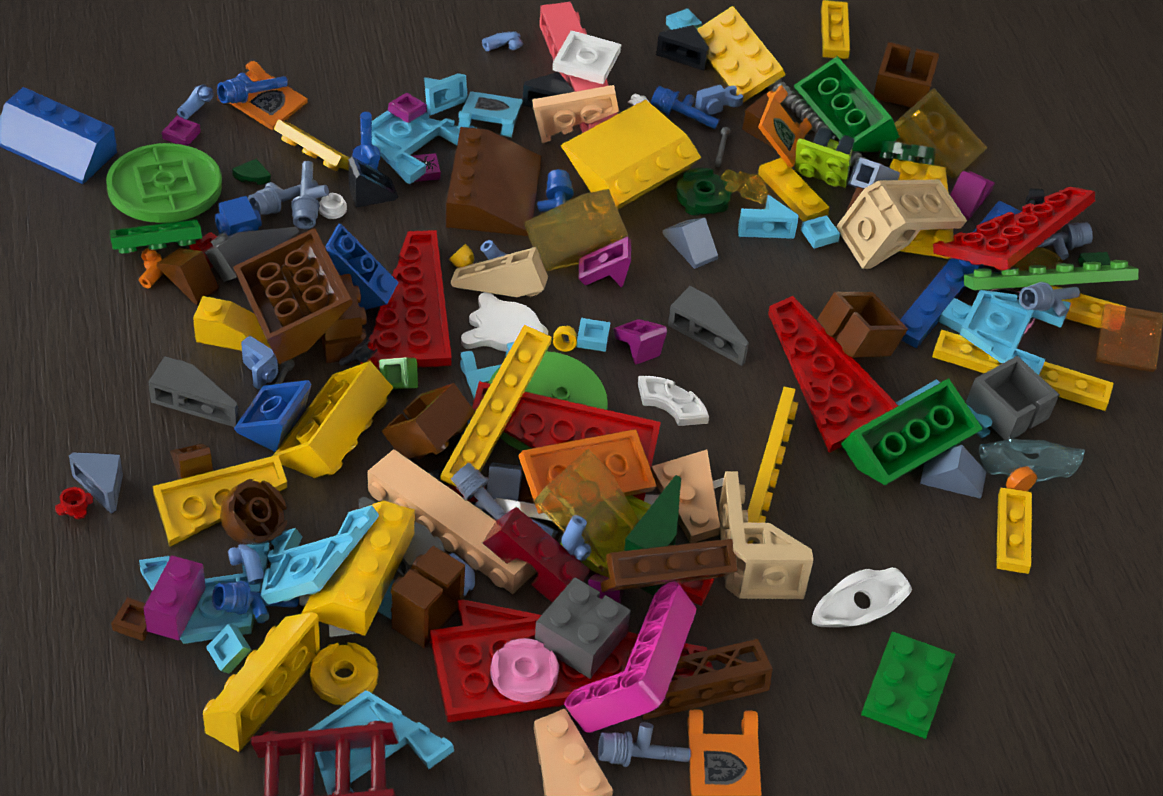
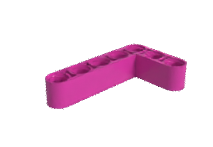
(649, 668)

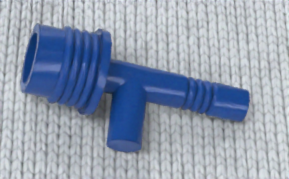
(237, 89)
(666, 101)
(367, 151)
(558, 190)
(237, 598)

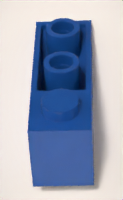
(352, 258)

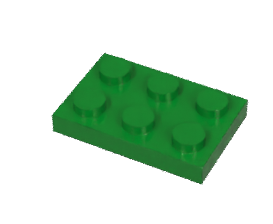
(155, 235)
(908, 684)

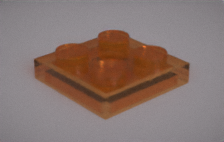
(1129, 337)

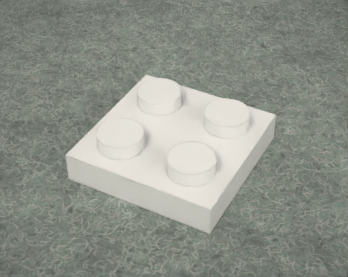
(586, 57)

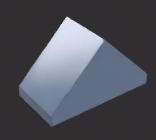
(693, 241)
(955, 472)
(99, 476)
(504, 481)

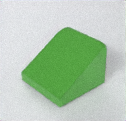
(400, 372)

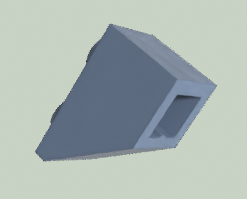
(868, 172)

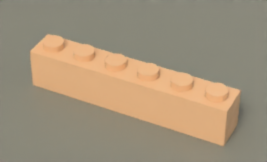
(445, 515)

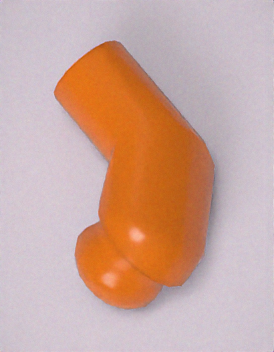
(152, 272)

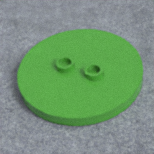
(164, 183)
(562, 379)

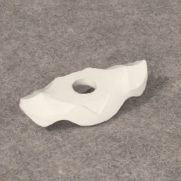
(883, 587)

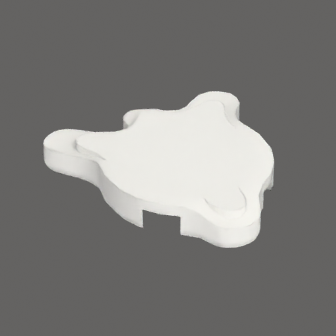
(498, 323)

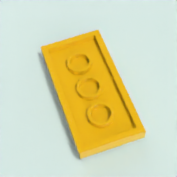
(739, 54)
(924, 240)

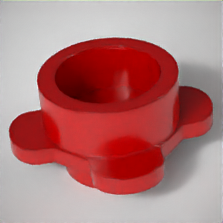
(74, 496)

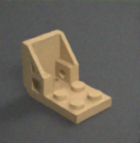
(891, 216)
(766, 570)

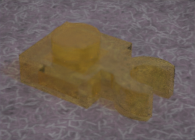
(749, 185)

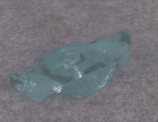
(1053, 459)

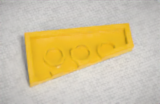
(196, 501)

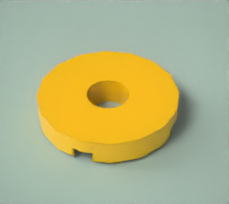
(335, 657)

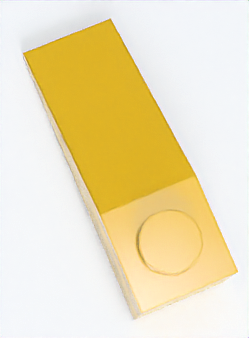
(225, 324)

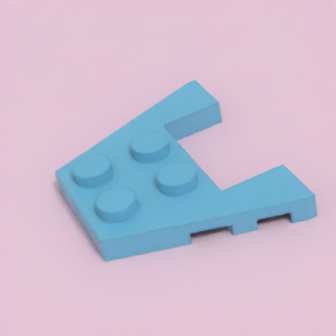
(400, 139)
(998, 324)
(308, 567)
(206, 620)
(370, 708)

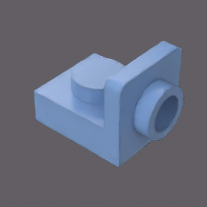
(260, 360)

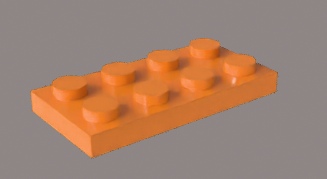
(617, 451)

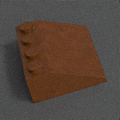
(492, 184)
(294, 293)

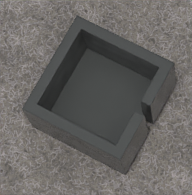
(1012, 398)
(582, 627)

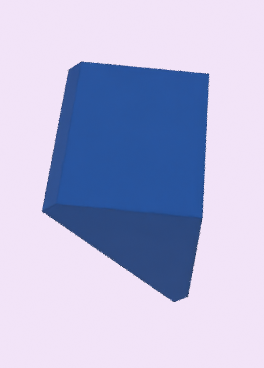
(274, 413)

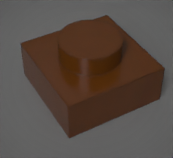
(131, 620)

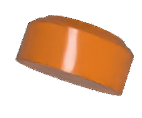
(1021, 479)

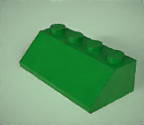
(847, 106)
(911, 433)

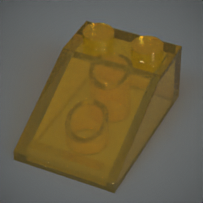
(938, 126)
(576, 229)
(593, 493)

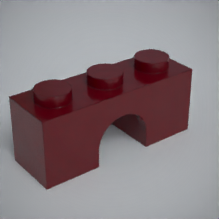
(520, 538)

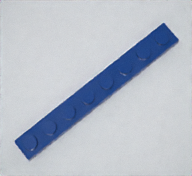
(947, 285)

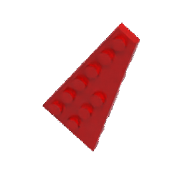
(1010, 236)
(415, 316)
(832, 382)
(552, 421)

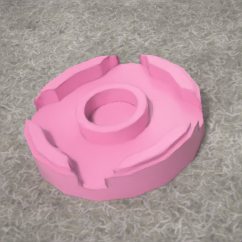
(524, 670)

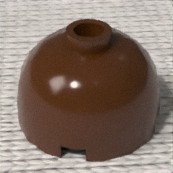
(253, 513)

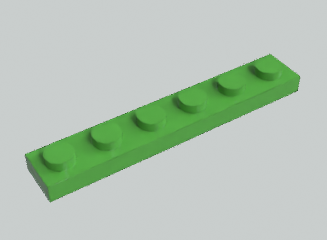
(1063, 274)

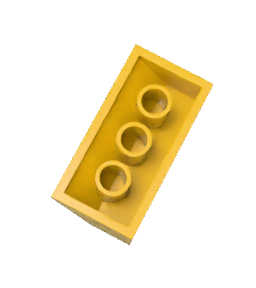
(335, 421)
(363, 578)
(263, 681)

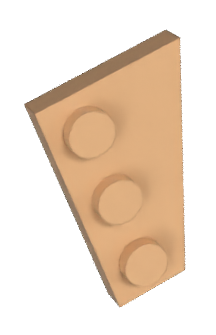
(567, 110)
(697, 499)
(566, 759)

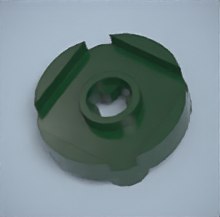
(907, 152)
(696, 202)

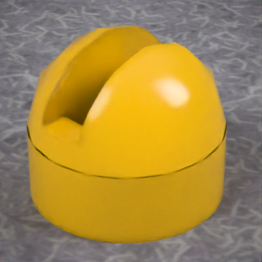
(463, 257)
(558, 338)

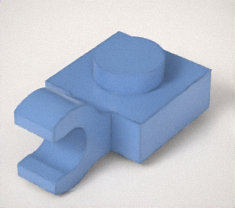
(713, 98)

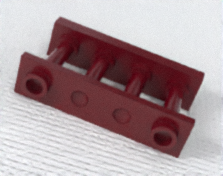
(374, 735)

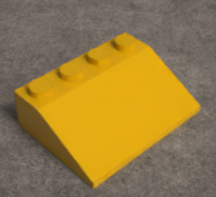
(631, 153)

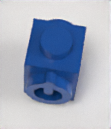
(237, 216)

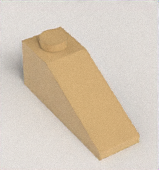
(506, 275)

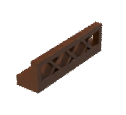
(669, 564)
(715, 686)

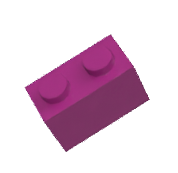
(174, 597)

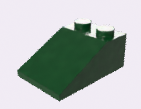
(658, 524)

